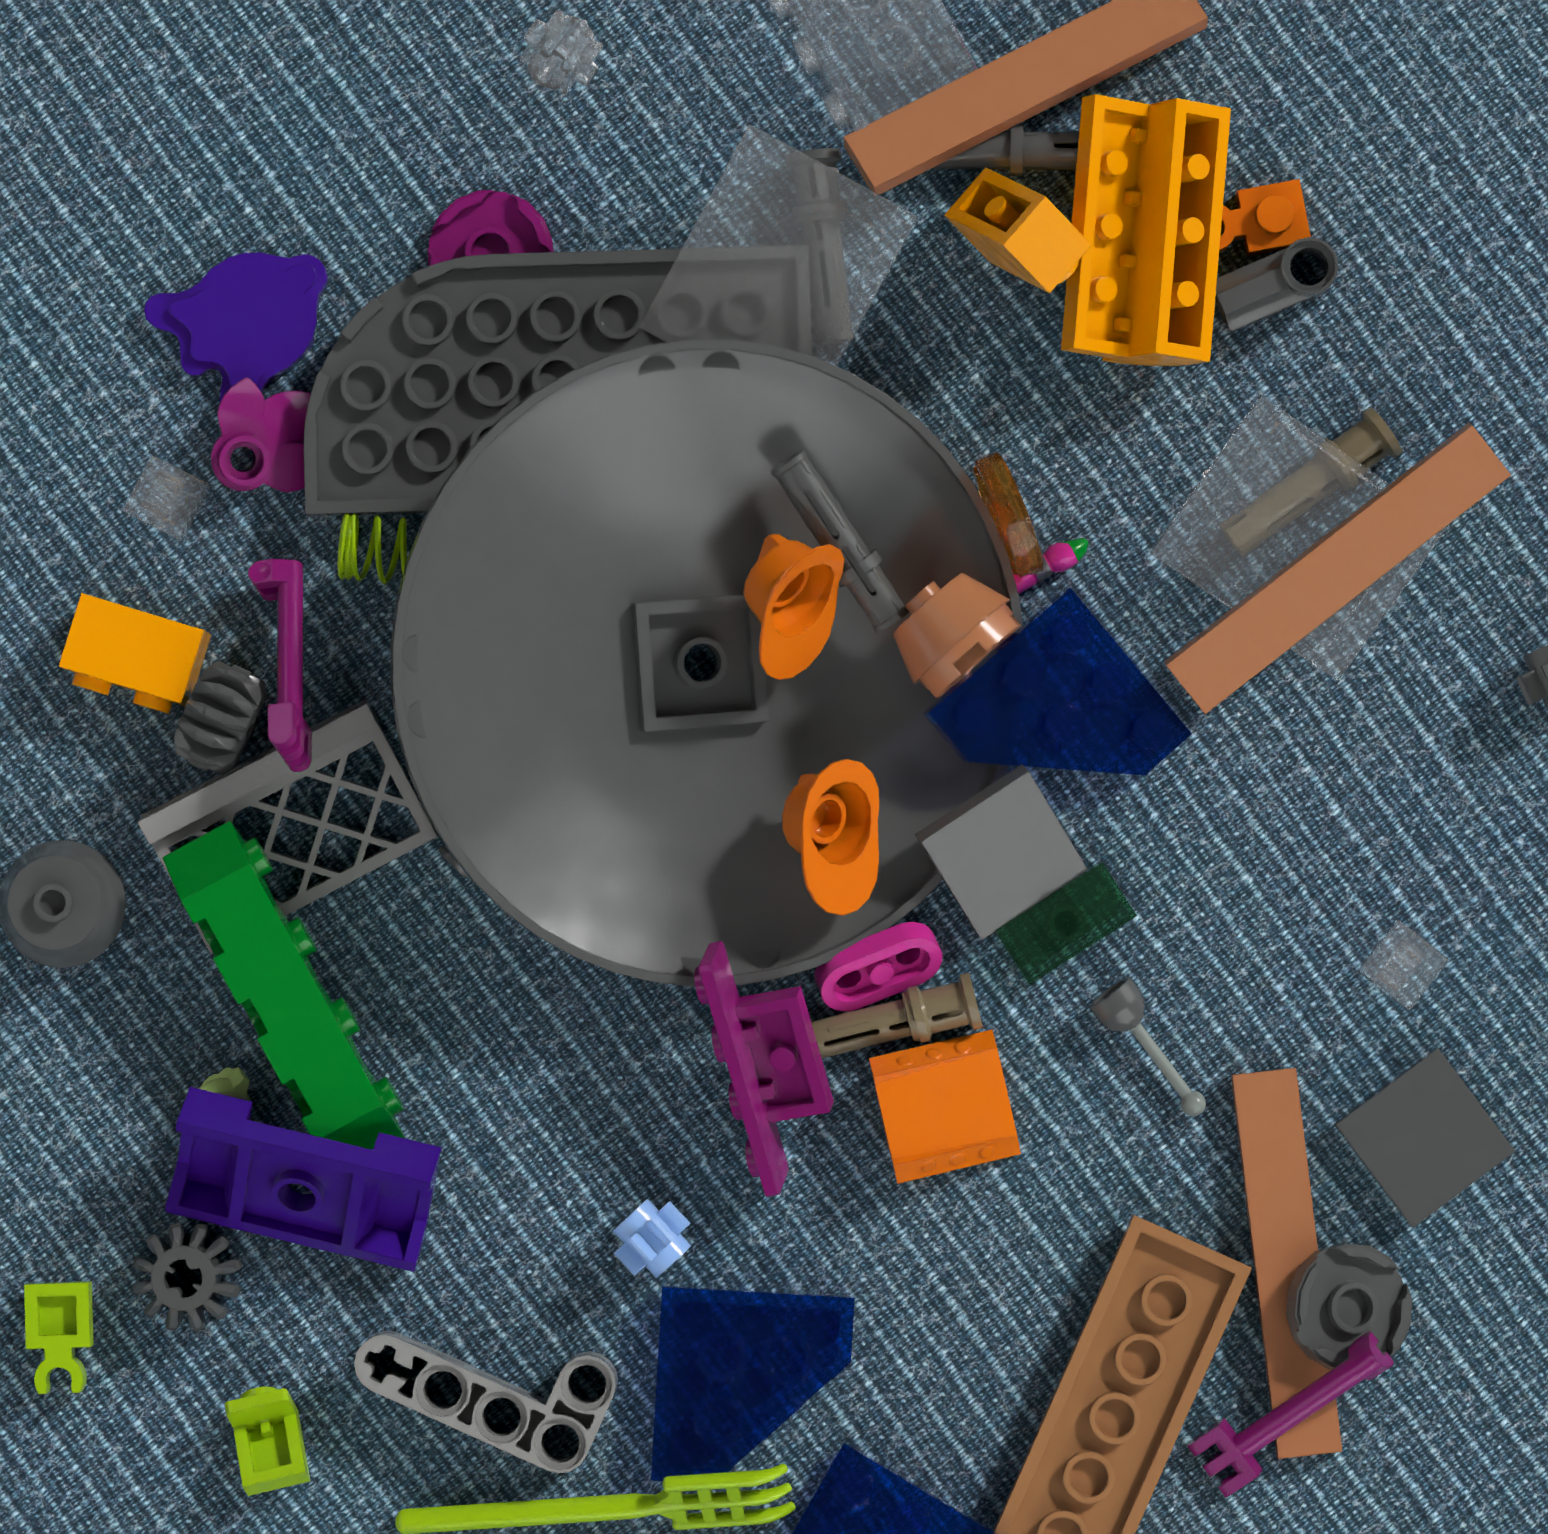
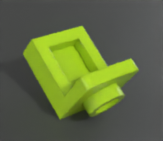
(268, 1440)

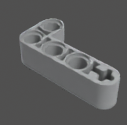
(482, 1387)

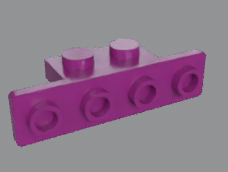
(769, 1061)

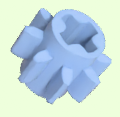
(651, 1238)

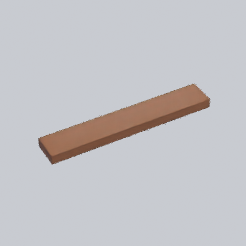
(1018, 87)
(1337, 568)
(1280, 1240)

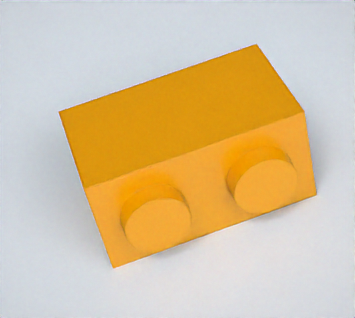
(1018, 230)
(134, 652)

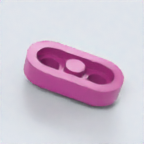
(879, 966)

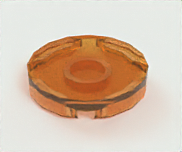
(1009, 514)

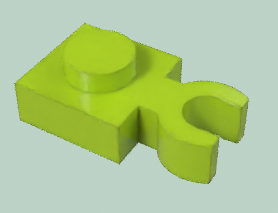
(59, 1321)

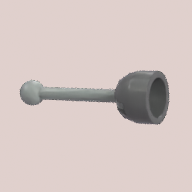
(1122, 1010)

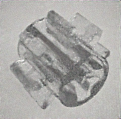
(561, 52)

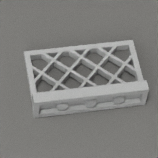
(268, 773)

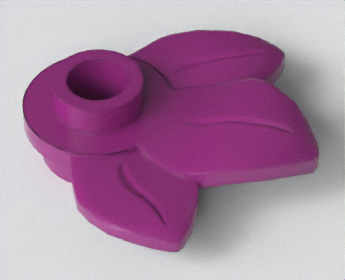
(271, 431)

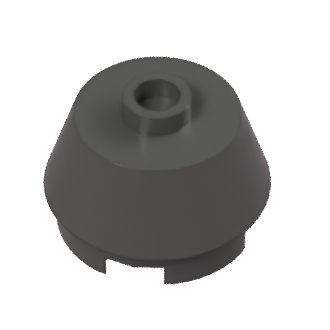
(62, 904)

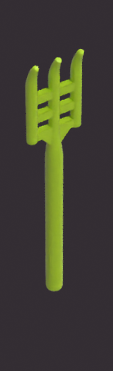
(668, 1503)

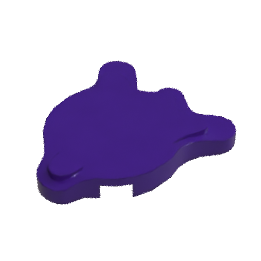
(244, 317)

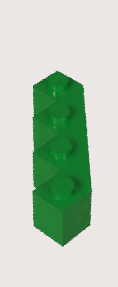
(276, 985)

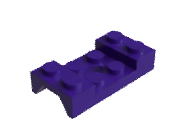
(360, 1201)

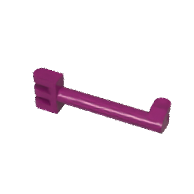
(286, 726)
(1237, 1450)

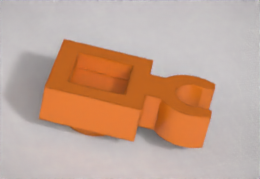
(1266, 218)

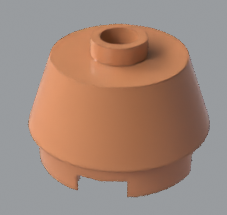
(952, 631)

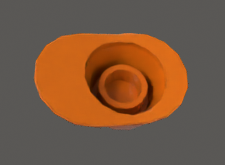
(794, 600)
(835, 830)

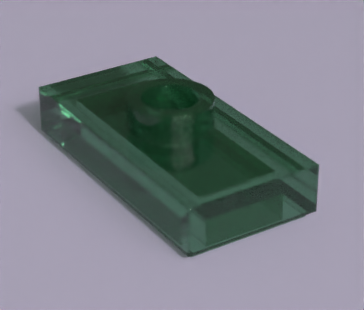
(1065, 923)

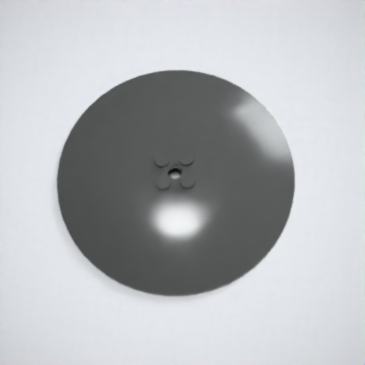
(554, 634)

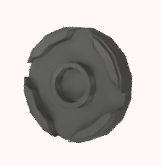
(1344, 1295)

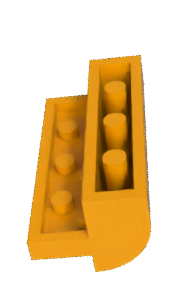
(1153, 221)

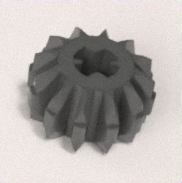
(220, 717)
(177, 1296)

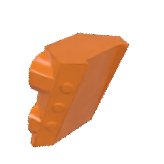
(944, 1106)

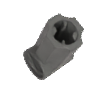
(1269, 286)

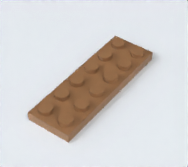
(1125, 1386)

